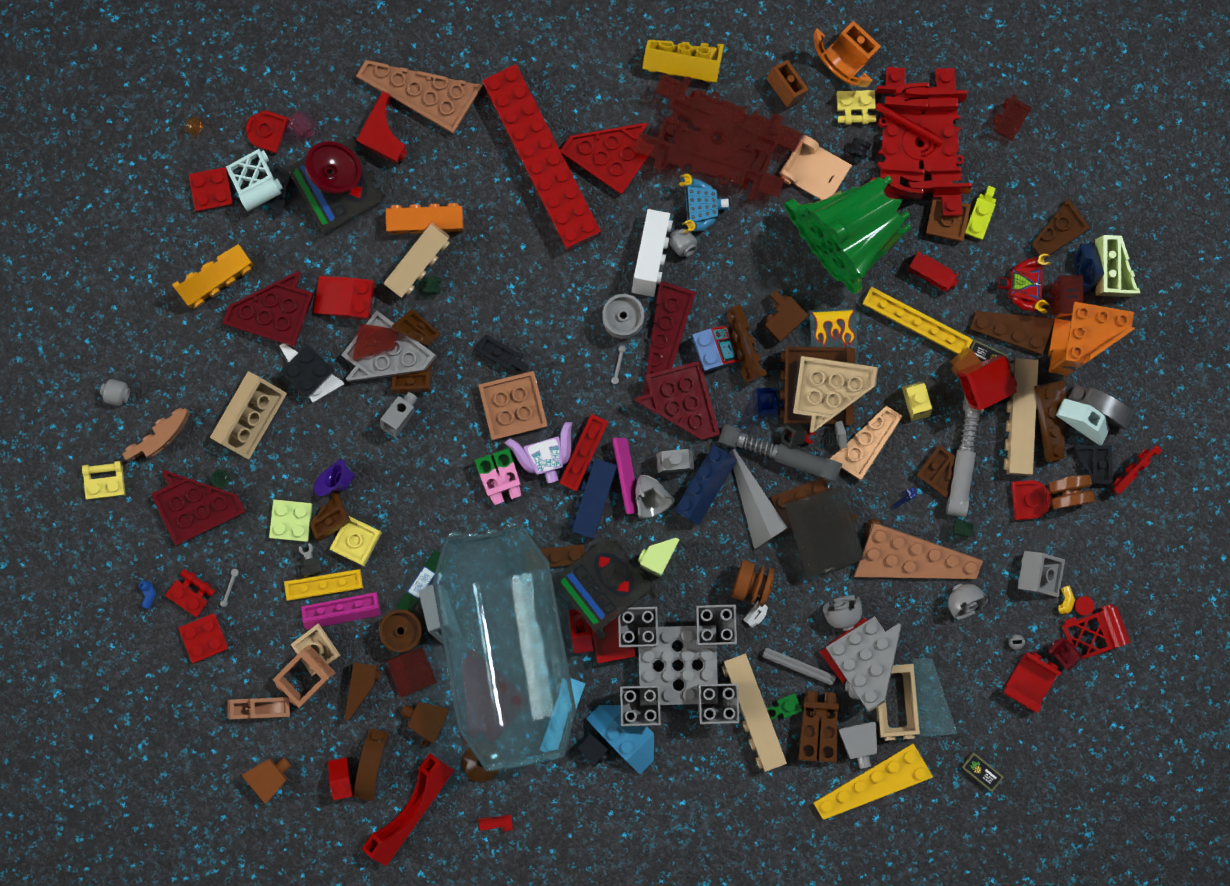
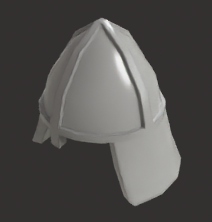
(651, 497)

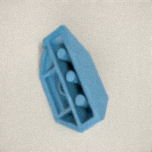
(631, 742)

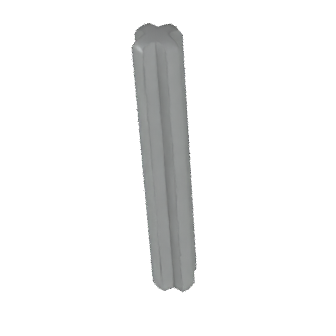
(799, 666)

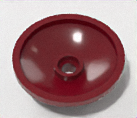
(337, 161)

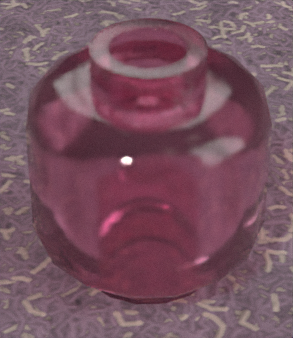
(301, 125)

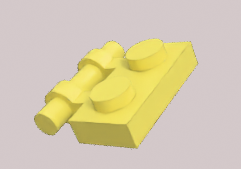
(856, 101)

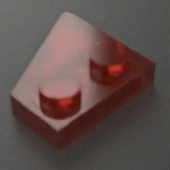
(374, 340)

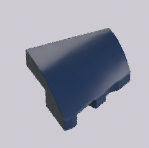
(1088, 265)

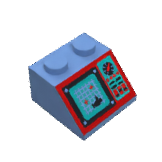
(715, 348)

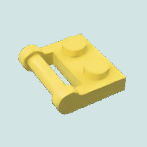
(103, 486)

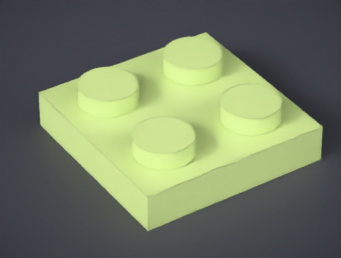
(290, 520)

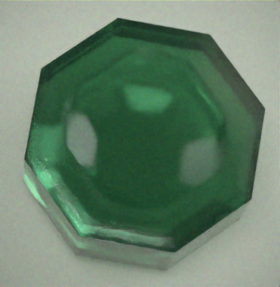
(220, 479)

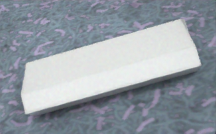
(756, 615)

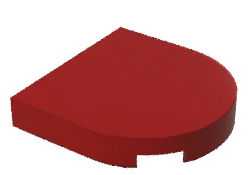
(266, 130)
(1030, 499)

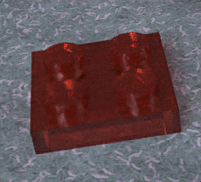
(411, 672)

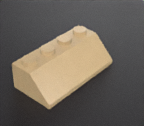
(248, 415)

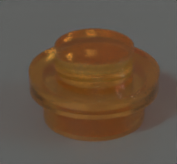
(194, 126)

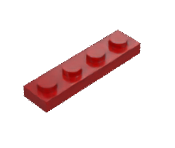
(583, 452)

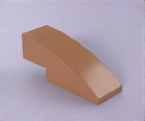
(258, 708)

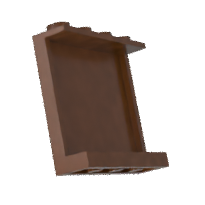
(791, 357)

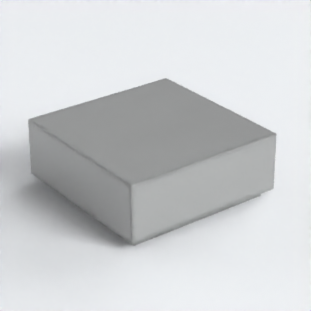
(841, 434)

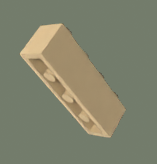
(417, 259)

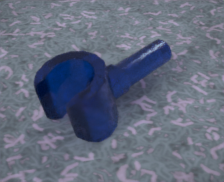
(910, 494)

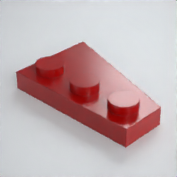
(1132, 469)

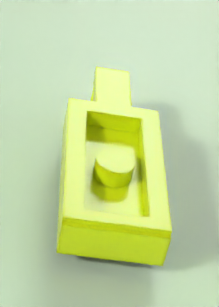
(981, 214)

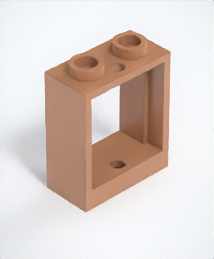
(317, 663)

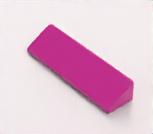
(626, 474)
(341, 610)

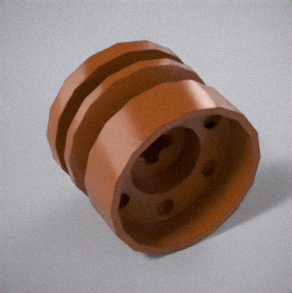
(753, 583)

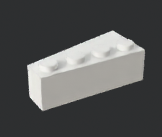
(651, 252)

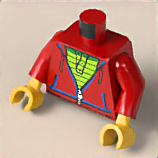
(1026, 284)

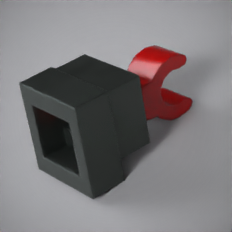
(795, 435)

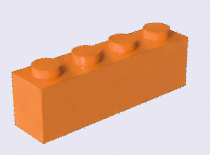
(418, 218)

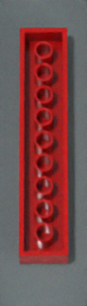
(541, 158)

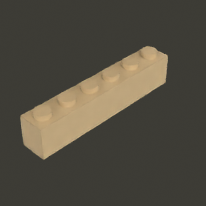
(1021, 419)
(755, 714)

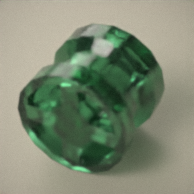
(431, 285)

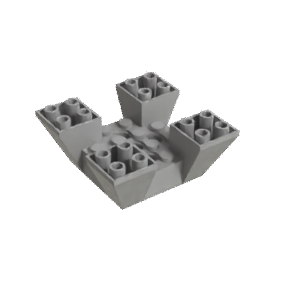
(715, 701)

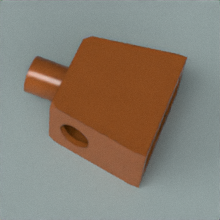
(267, 778)

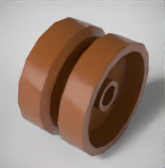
(1071, 491)

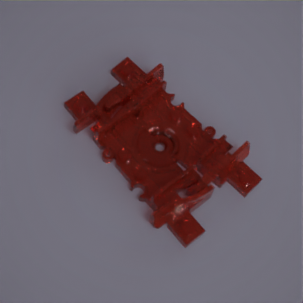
(729, 156)

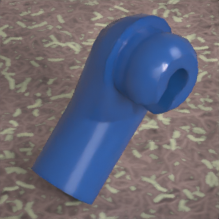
(149, 593)

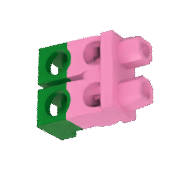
(500, 481)

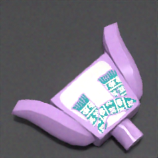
(544, 455)

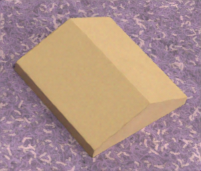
(319, 642)

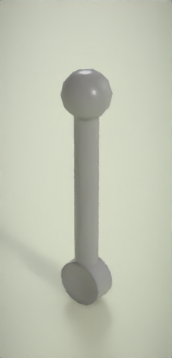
(615, 380)
(234, 573)

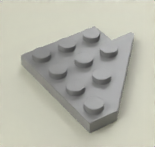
(405, 359)
(867, 660)

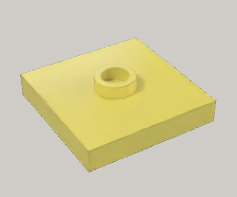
(356, 541)

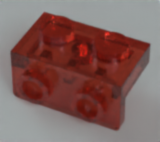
(1012, 117)

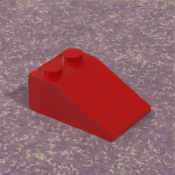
(344, 297)

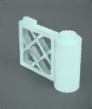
(258, 190)

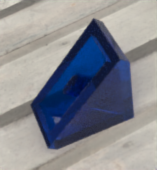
(766, 403)

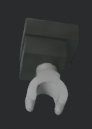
(312, 564)

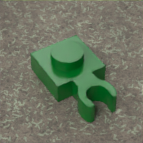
(787, 706)

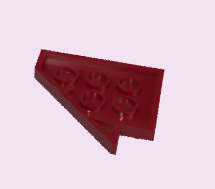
(194, 507)

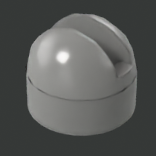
(1016, 646)

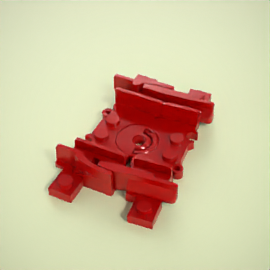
(900, 145)

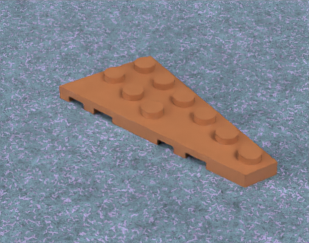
(906, 556)

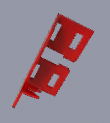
(492, 823)

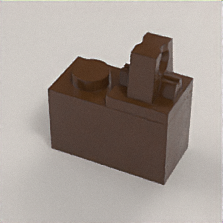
(787, 319)

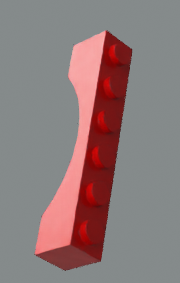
(387, 841)

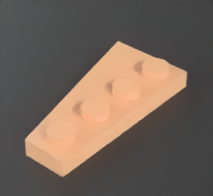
(868, 443)

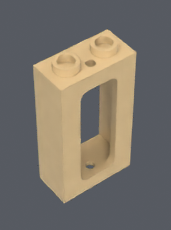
(912, 726)

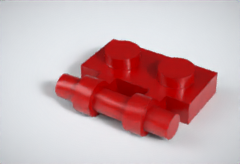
(187, 598)

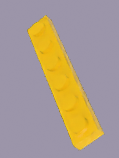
(916, 321)

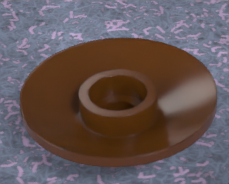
(472, 769)

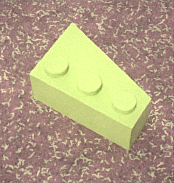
(1118, 275)

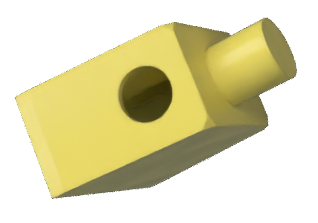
(917, 401)

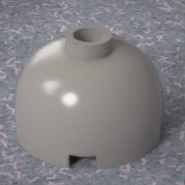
(965, 600)
(843, 613)

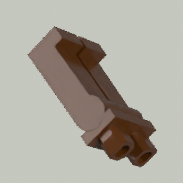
(812, 715)

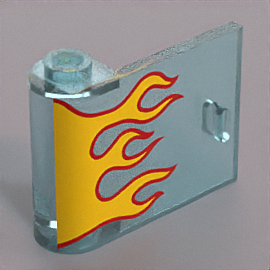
(834, 328)

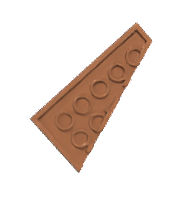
(430, 95)

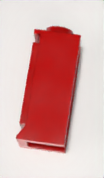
(933, 272)

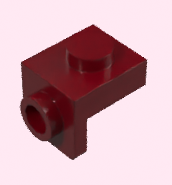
(1065, 653)

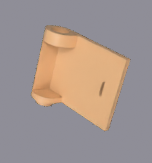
(813, 168)

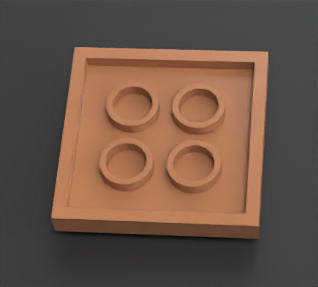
(513, 405)

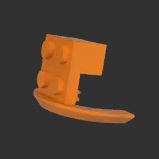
(848, 54)

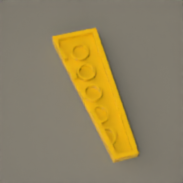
(885, 778)

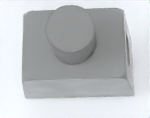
(395, 421)
(675, 461)
(860, 742)

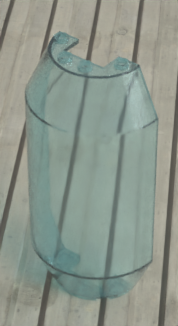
(504, 648)

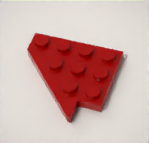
(608, 154)

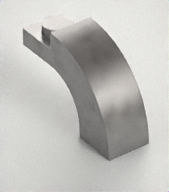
(1114, 410)

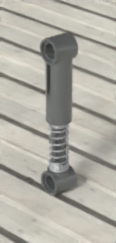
(821, 467)

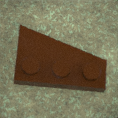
(1061, 230)

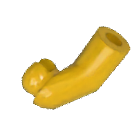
(1068, 602)

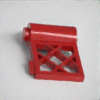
(1111, 627)

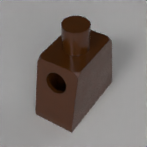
(426, 719)

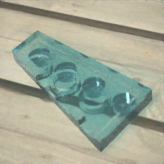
(931, 702)

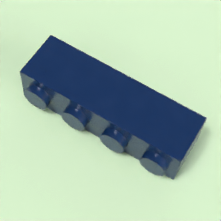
(705, 485)
(594, 498)

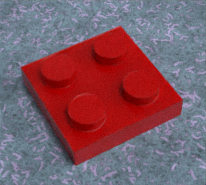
(211, 189)
(203, 638)

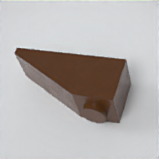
(362, 682)

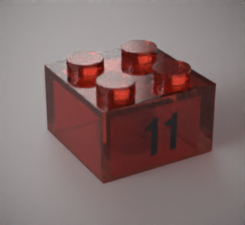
(1065, 291)

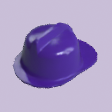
(334, 479)

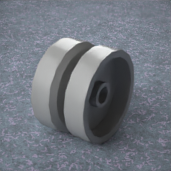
(618, 306)

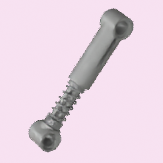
(964, 464)

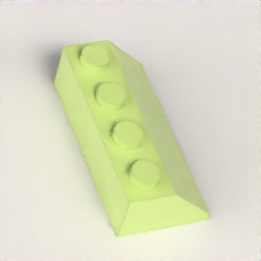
(657, 556)

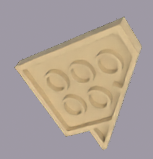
(830, 387)

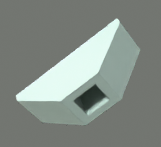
(1084, 419)

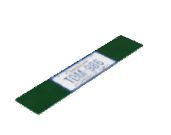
(421, 581)

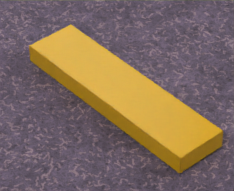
(323, 585)

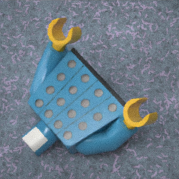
(701, 204)

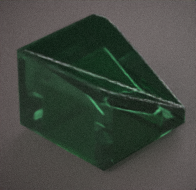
(963, 528)

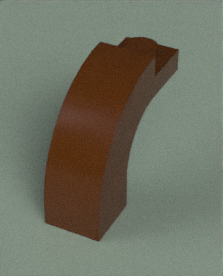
(370, 764)

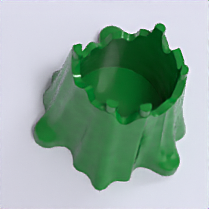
(850, 229)

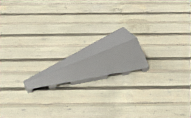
(760, 514)

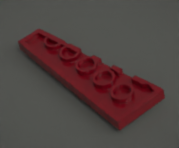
(669, 324)

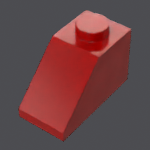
(580, 632)
(340, 779)

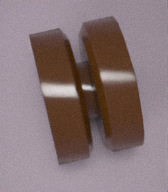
(412, 635)

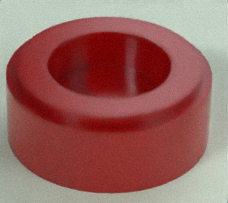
(1084, 605)

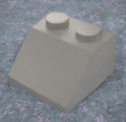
(1041, 573)

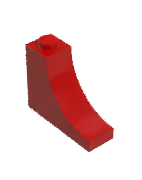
(377, 135)

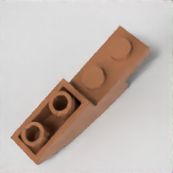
(165, 433)

